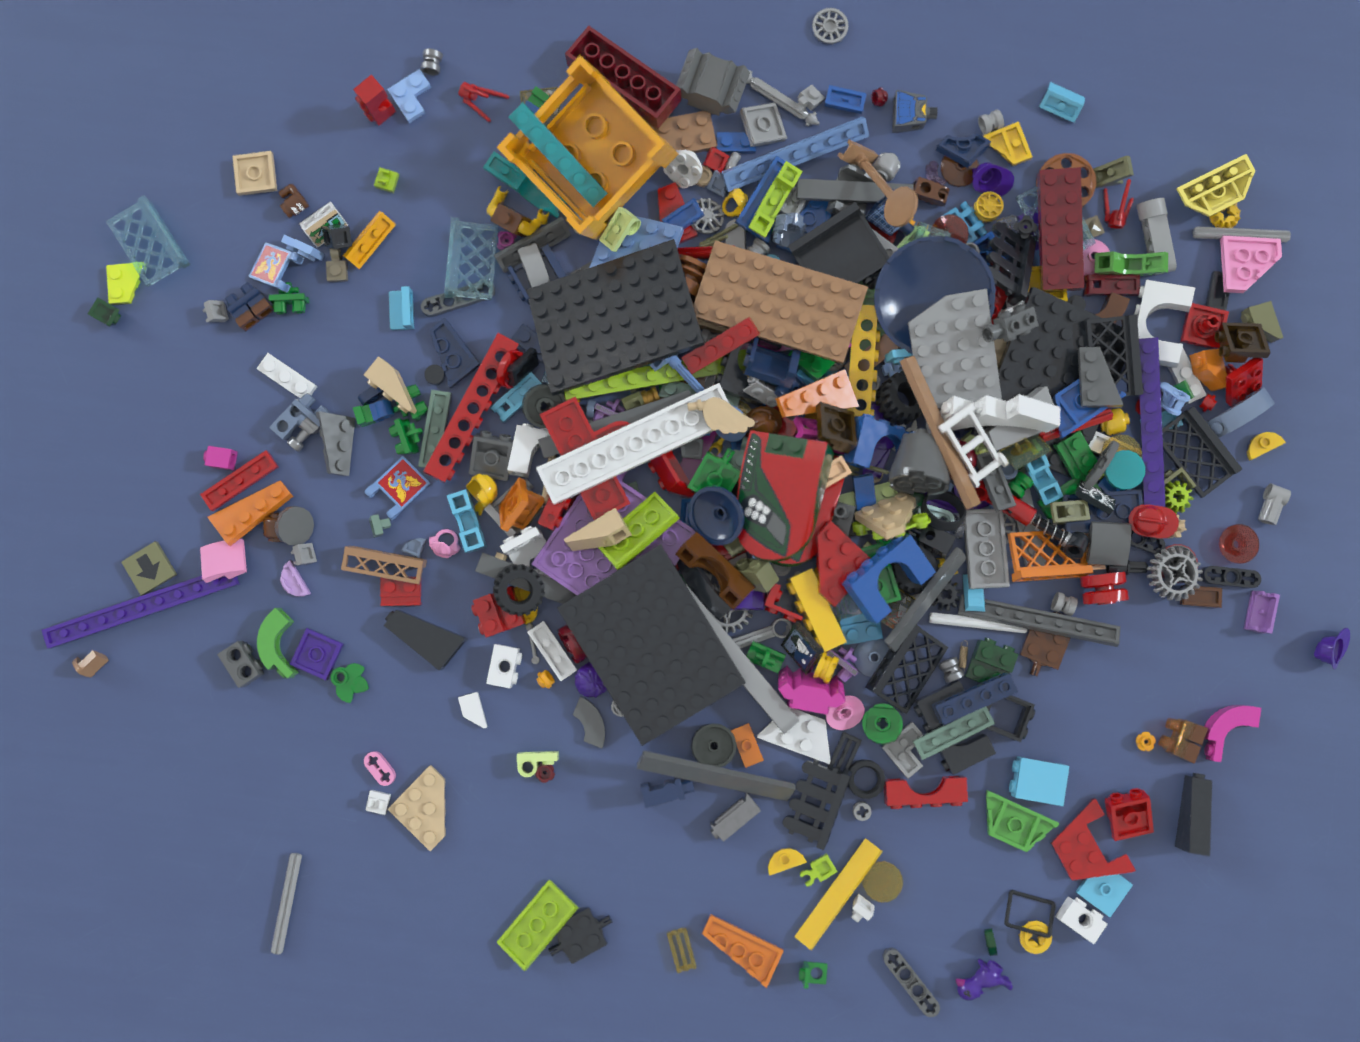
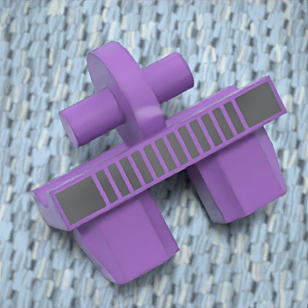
(602, 412)
(847, 669)

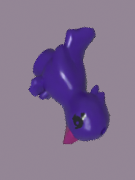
(985, 977)

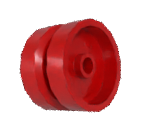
(1104, 588)

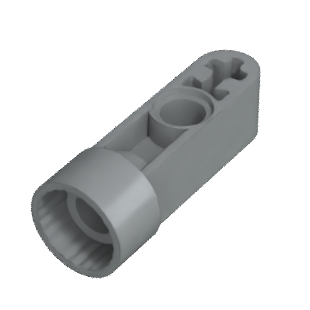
(1156, 229)

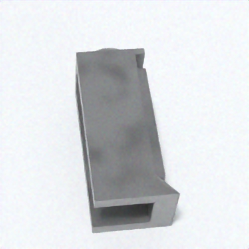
(734, 818)

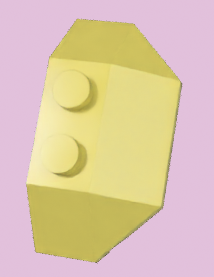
(1218, 187)

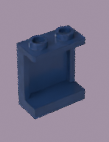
(518, 274)
(771, 365)

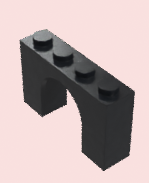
(733, 379)
(960, 756)

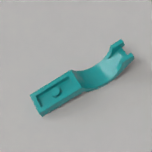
(517, 180)

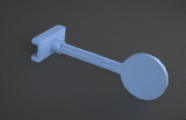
(675, 363)

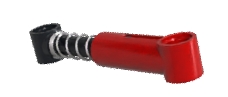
(1073, 543)

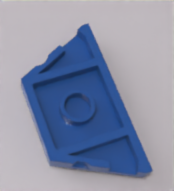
(1071, 413)

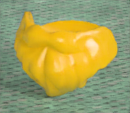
(741, 200)

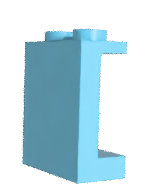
(1039, 781)

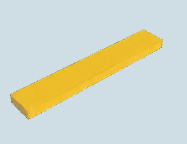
(838, 894)

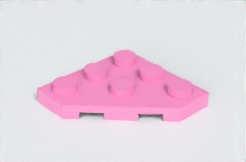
(1246, 260)

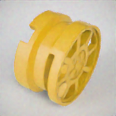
(988, 207)
(826, 668)

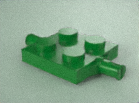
(715, 472)

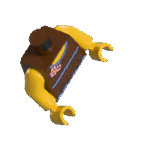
(512, 219)

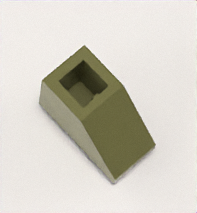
(758, 573)

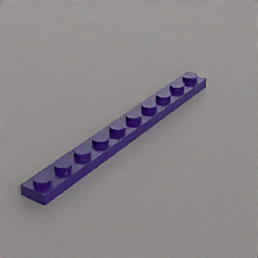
(1151, 423)
(134, 609)

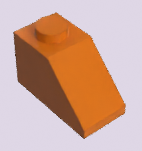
(1209, 369)

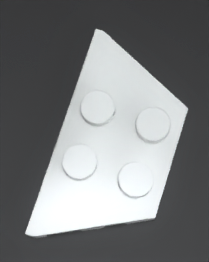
(805, 737)

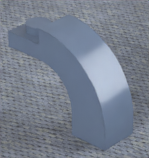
(1241, 413)

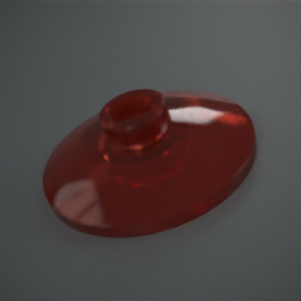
(954, 225)
(1247, 541)

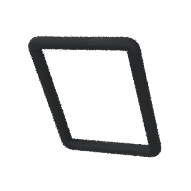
(1048, 935)

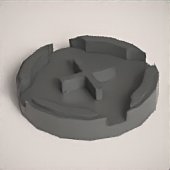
(294, 525)

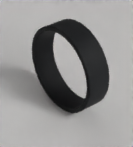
(938, 523)

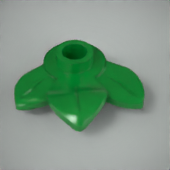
(352, 682)

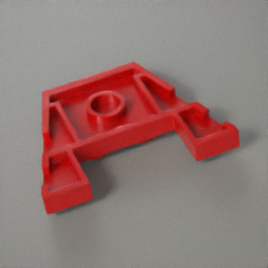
(1080, 851)

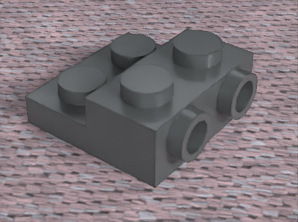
(491, 455)

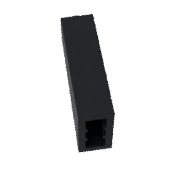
(427, 639)
(1195, 815)

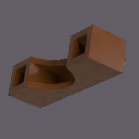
(699, 553)

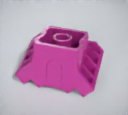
(810, 693)

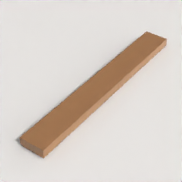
(934, 420)

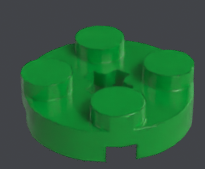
(890, 732)

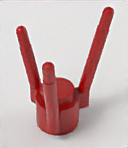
(471, 92)
(1117, 218)

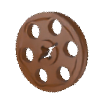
(1088, 183)

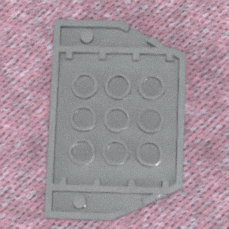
(952, 348)

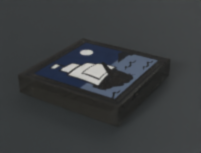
(802, 647)

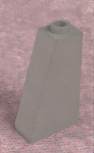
(1006, 435)

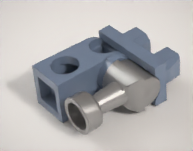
(299, 415)

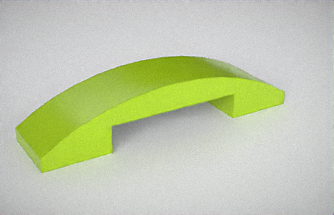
(774, 199)

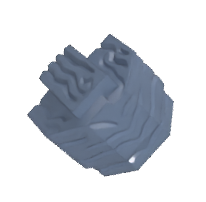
(788, 229)

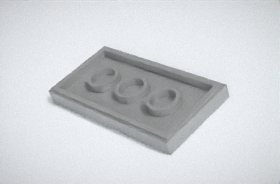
(986, 549)

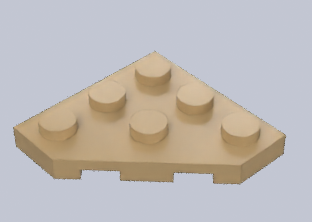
(888, 516)
(423, 808)

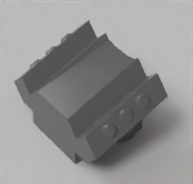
(712, 82)

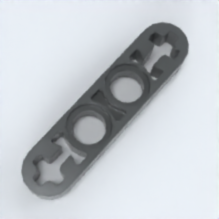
(458, 302)
(910, 982)

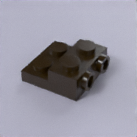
(1241, 341)
(836, 427)

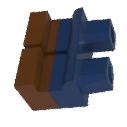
(241, 307)

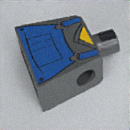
(911, 111)

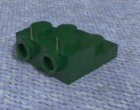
(990, 660)

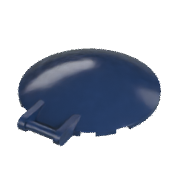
(921, 276)

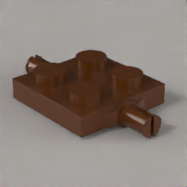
(1044, 649)

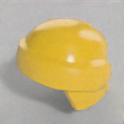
(483, 490)

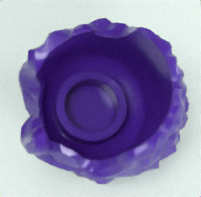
(589, 682)

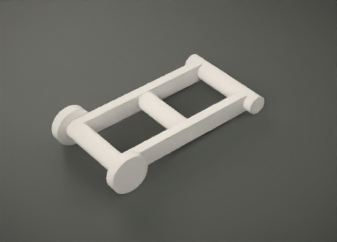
(998, 457)

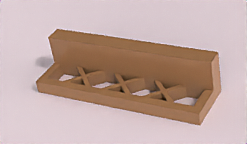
(383, 556)

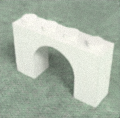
(1158, 296)
(524, 448)

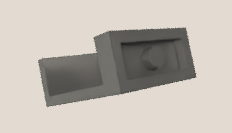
(849, 173)

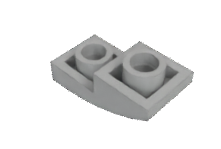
(533, 265)

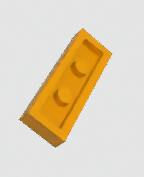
(369, 240)

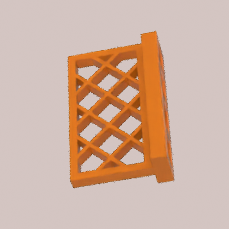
(1045, 572)

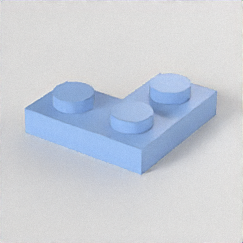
(405, 94)
(303, 249)

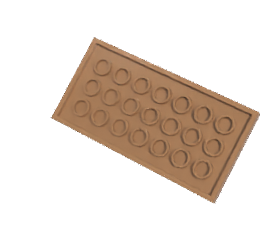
(782, 299)

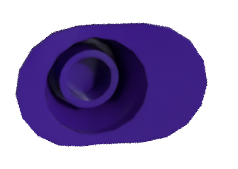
(992, 178)
(1333, 648)

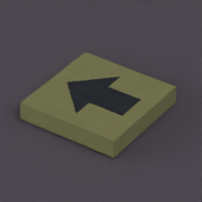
(149, 568)

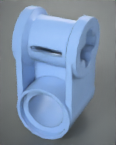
(1172, 398)

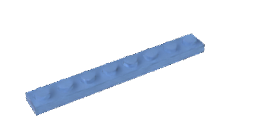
(796, 152)

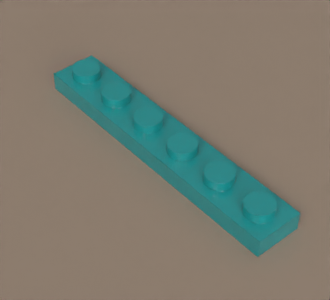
(557, 154)

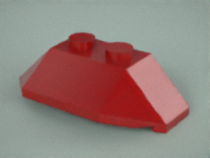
(671, 475)

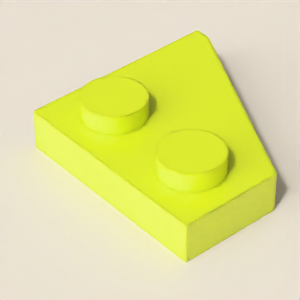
(122, 283)

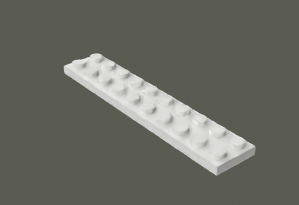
(626, 448)

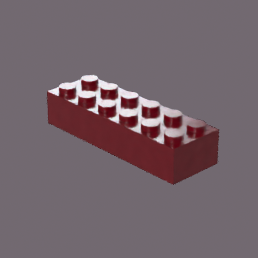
(637, 83)
(1060, 230)

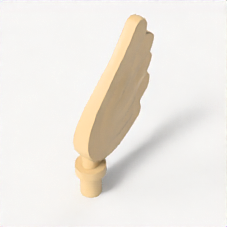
(722, 416)

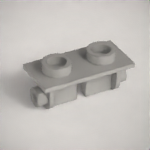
(761, 391)

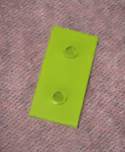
(645, 524)
(537, 925)

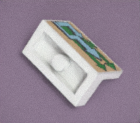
(325, 216)

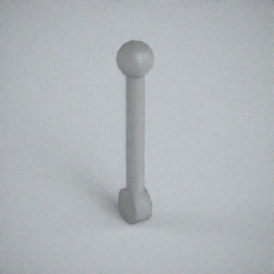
(535, 660)

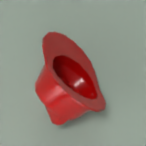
(1153, 521)

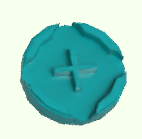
(1125, 470)

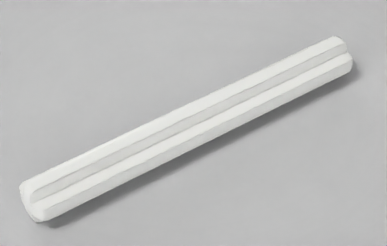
(957, 620)

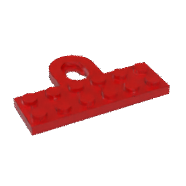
(571, 431)

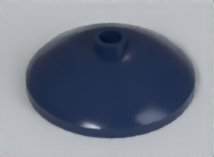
(708, 519)

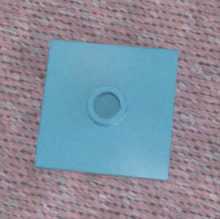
(1105, 892)

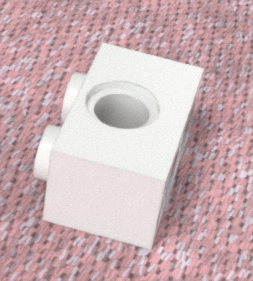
(496, 675)
(1090, 928)

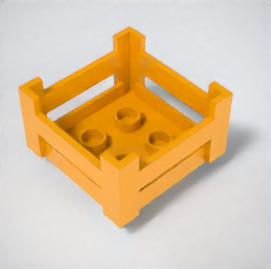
(603, 137)

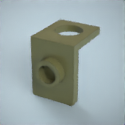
(1180, 473)

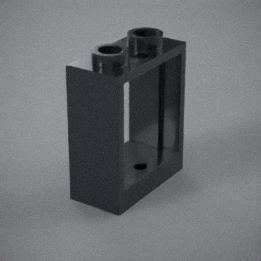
(1021, 728)

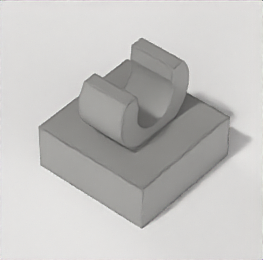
(215, 311)
(304, 554)

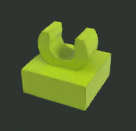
(386, 180)

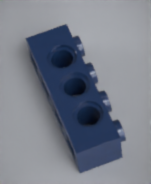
(974, 698)

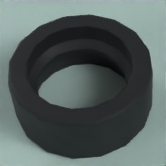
(880, 779)

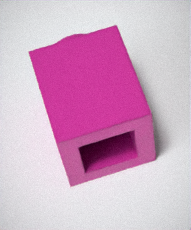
(220, 458)

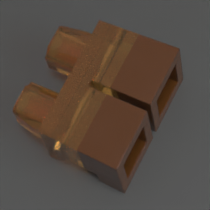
(1178, 745)

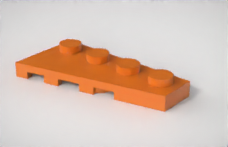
(747, 950)

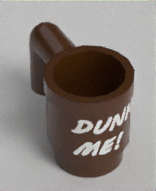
(295, 203)

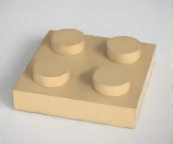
(254, 173)

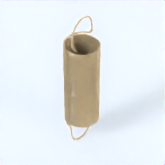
(963, 656)

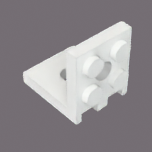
(524, 547)

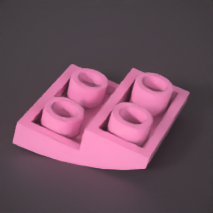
(223, 560)

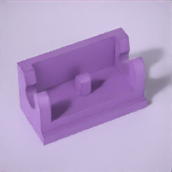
(1261, 612)

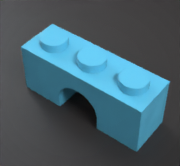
(1044, 481)
(468, 522)

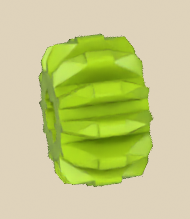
(1181, 493)

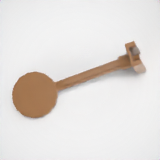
(900, 203)

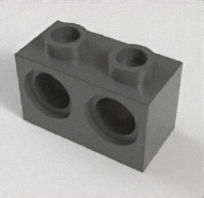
(237, 667)

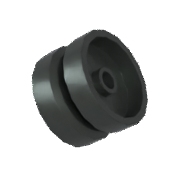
(533, 399)
(713, 733)

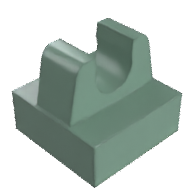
(378, 525)

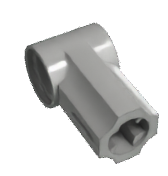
(1275, 500)

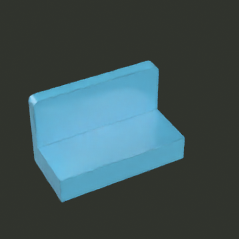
(1062, 102)
(401, 309)

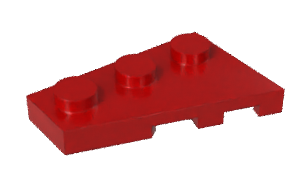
(670, 200)

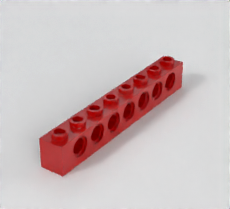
(433, 468)

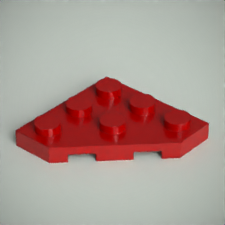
(836, 560)

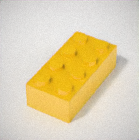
(816, 610)

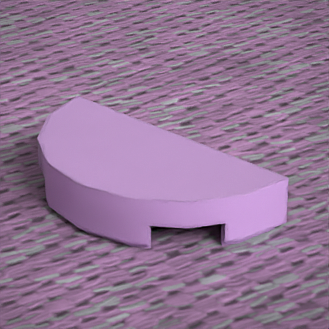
(292, 580)

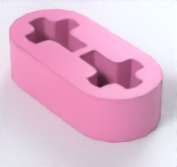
(376, 772)

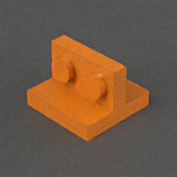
(519, 506)

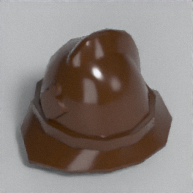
(766, 420)

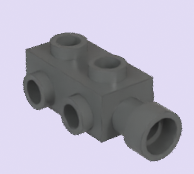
(1010, 324)

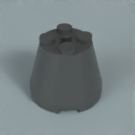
(919, 465)

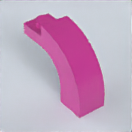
(1222, 722)

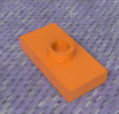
(747, 745)

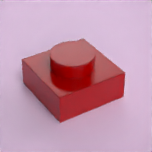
(716, 159)

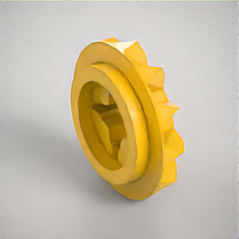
(1230, 221)
(1030, 945)

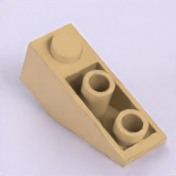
(388, 379)
(602, 532)

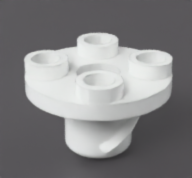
(684, 169)

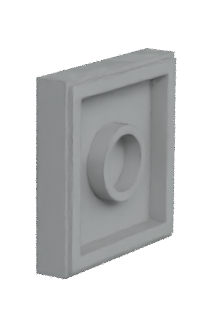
(763, 124)

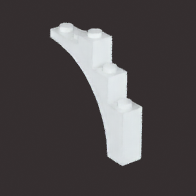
(1017, 412)

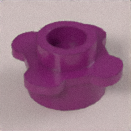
(502, 236)

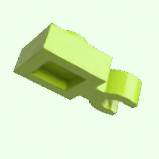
(821, 868)

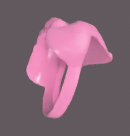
(442, 549)

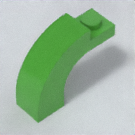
(1131, 264)
(269, 642)

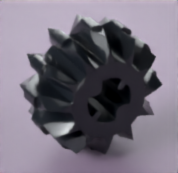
(946, 602)

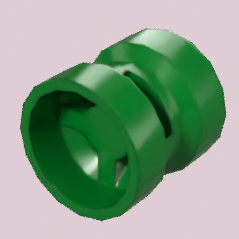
(1020, 485)

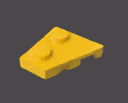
(1010, 144)

